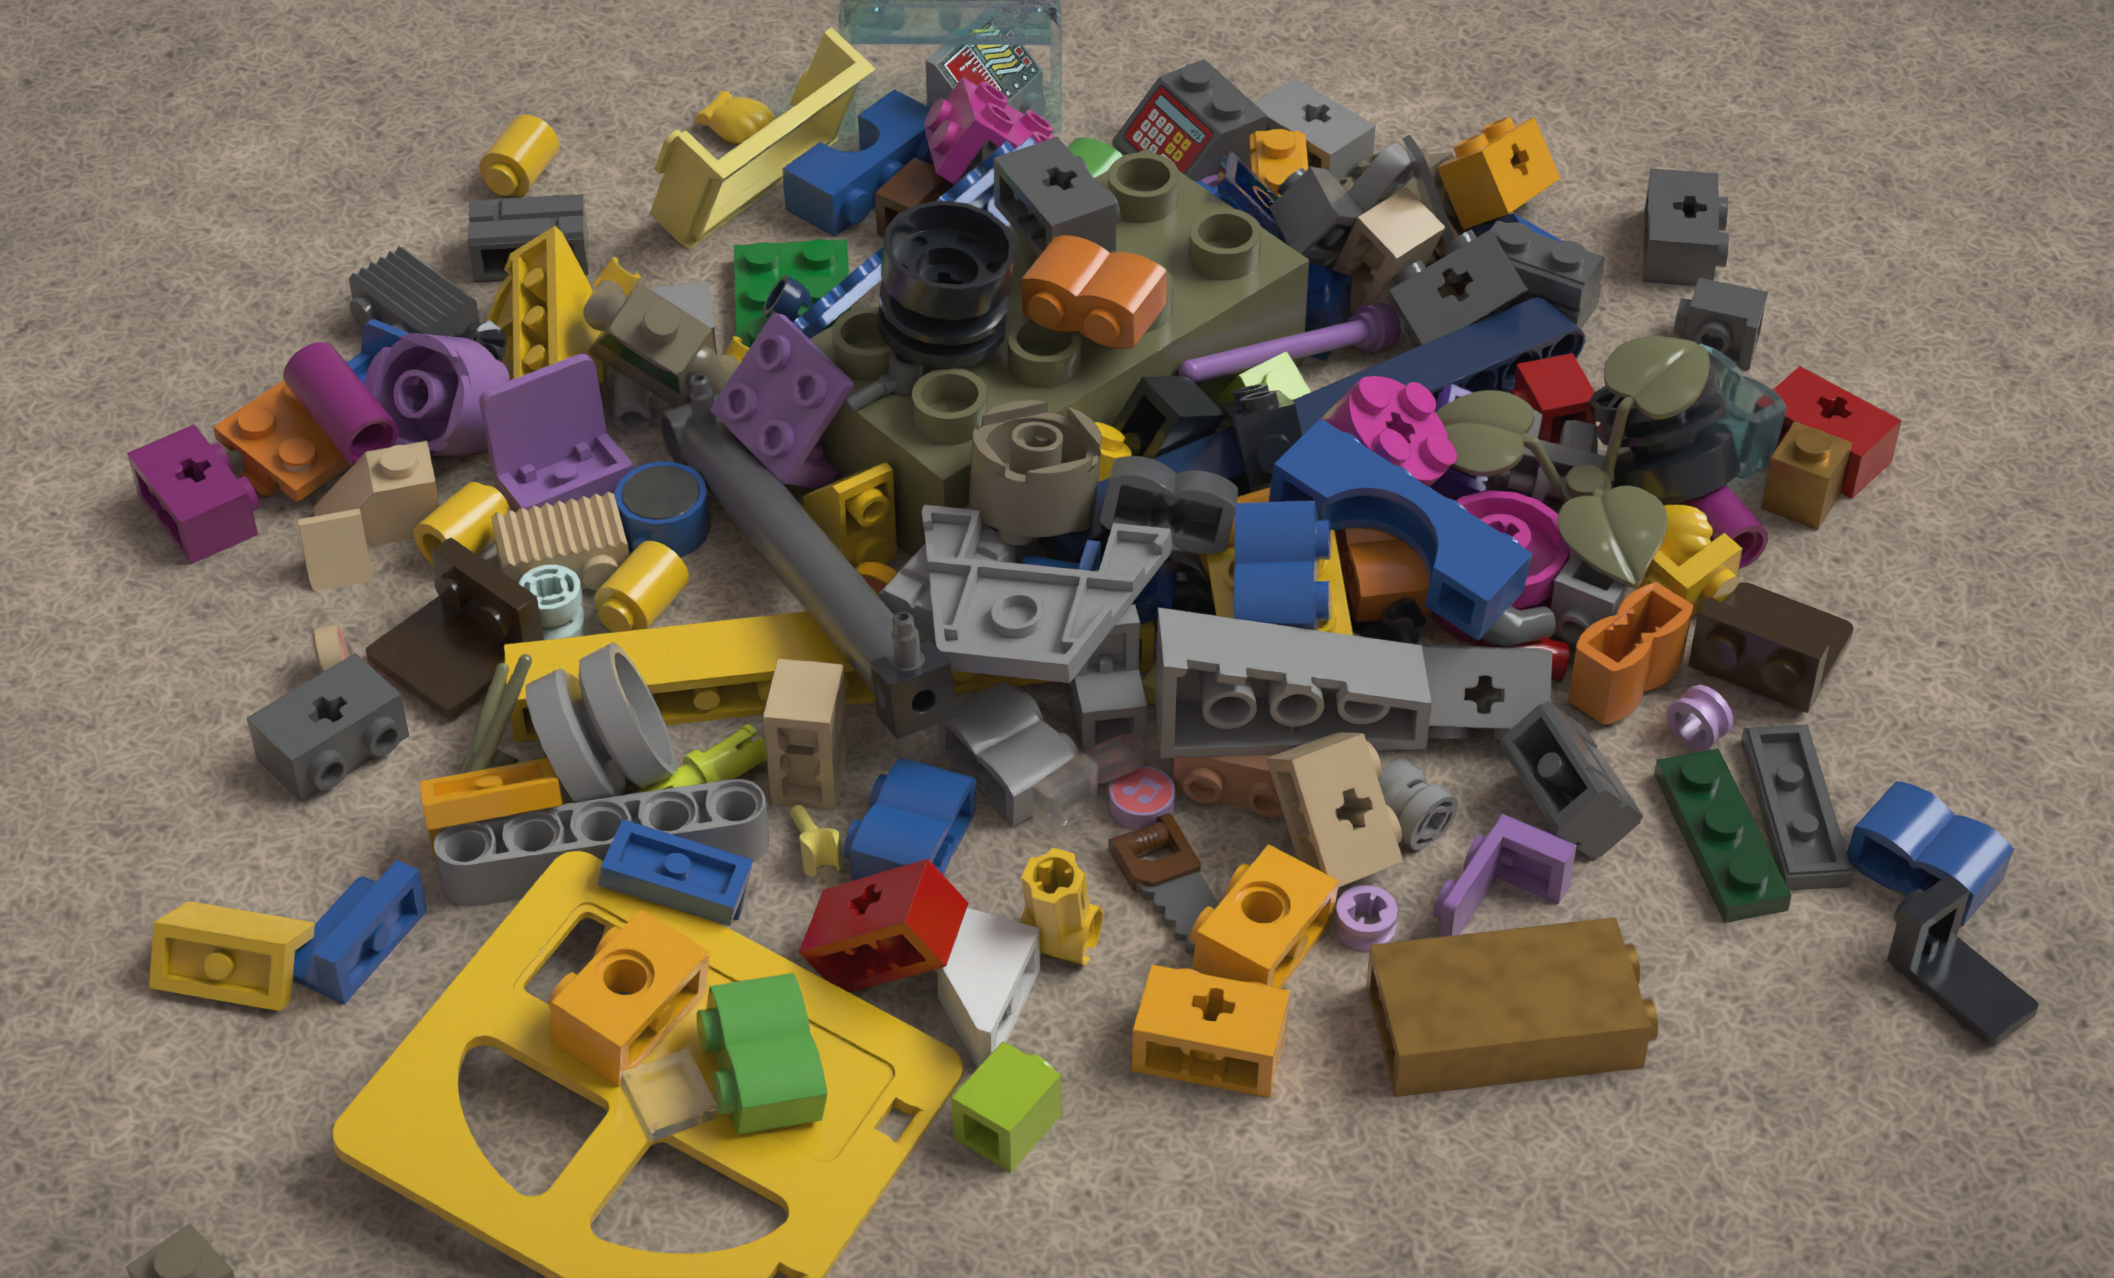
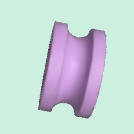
(1700, 717)
(1371, 901)

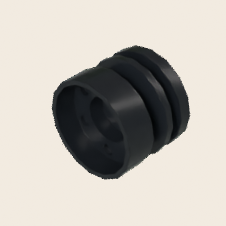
(945, 284)
(1672, 455)

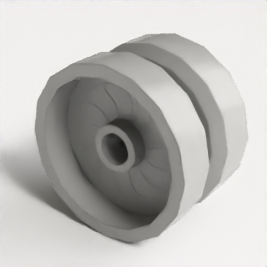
(601, 726)

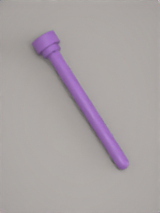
(1370, 329)

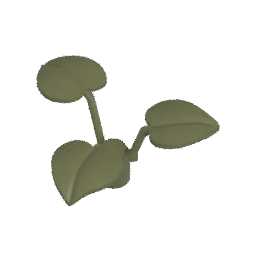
(1603, 526)

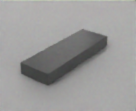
(1796, 807)

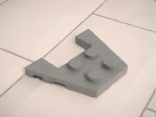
(1024, 615)

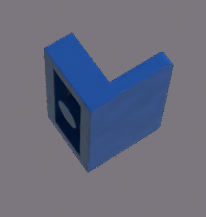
(676, 872)
(360, 932)

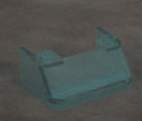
(957, 24)

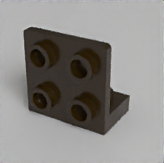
(459, 638)

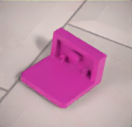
(969, 118)

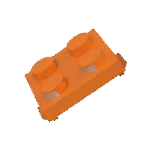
(281, 445)

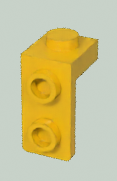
(1704, 575)

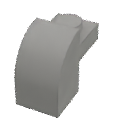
(1108, 688)

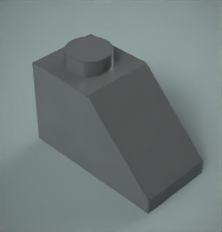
(1315, 213)

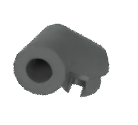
(1520, 626)

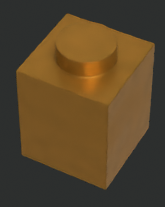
(1806, 475)

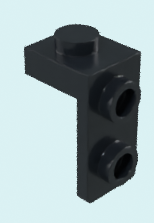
(1264, 430)
(1949, 970)

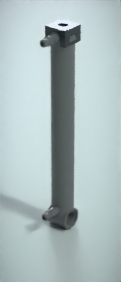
(906, 676)

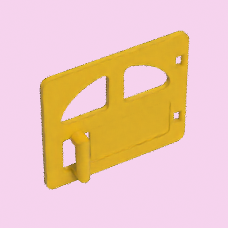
(823, 1173)

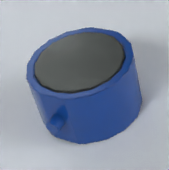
(665, 506)

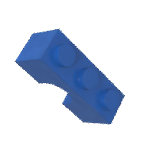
(840, 187)

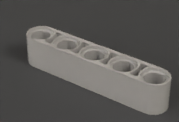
(508, 854)

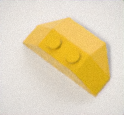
(543, 306)

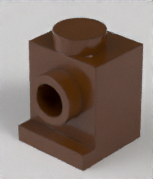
(910, 186)

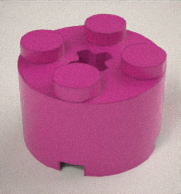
(1396, 425)

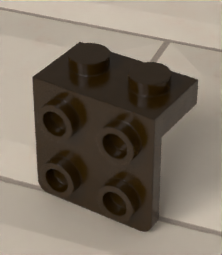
(1769, 644)

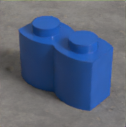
(1279, 564)
(911, 818)
(1917, 841)

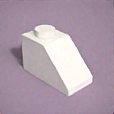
(988, 979)

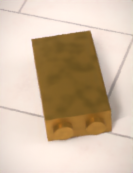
(1509, 1006)

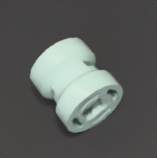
(558, 600)

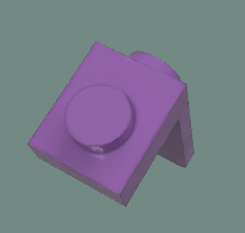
(1511, 853)

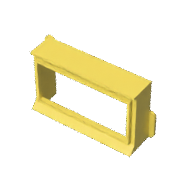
(706, 193)

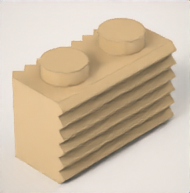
(572, 534)

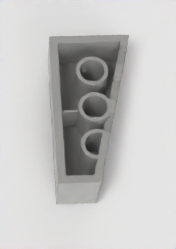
(1275, 687)

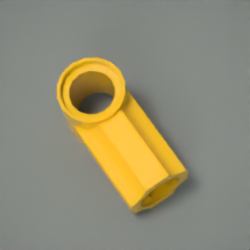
(1060, 906)

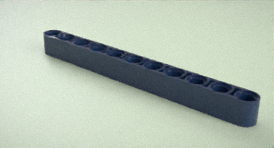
(1472, 358)

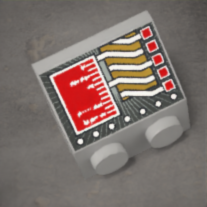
(1002, 66)

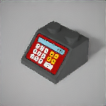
(1192, 121)

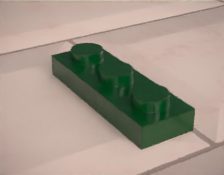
(1722, 835)

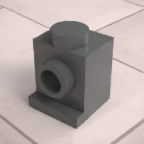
(1723, 319)

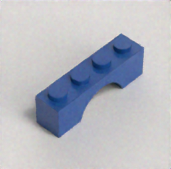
(1468, 563)

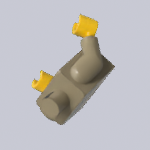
(654, 338)

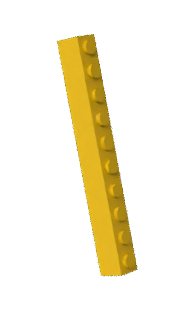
(723, 665)

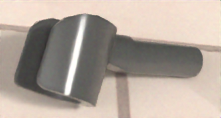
(899, 379)

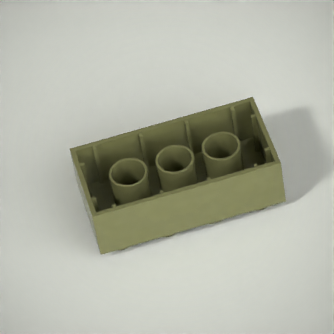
(1224, 289)

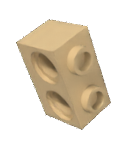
(806, 734)

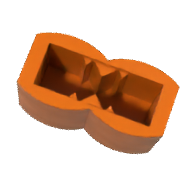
(1094, 292)
(1379, 571)
(1630, 653)

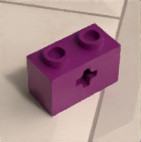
(194, 493)

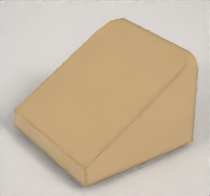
(335, 550)

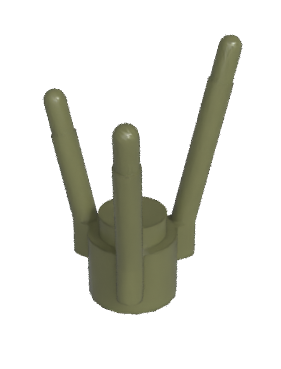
(494, 718)

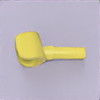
(817, 844)

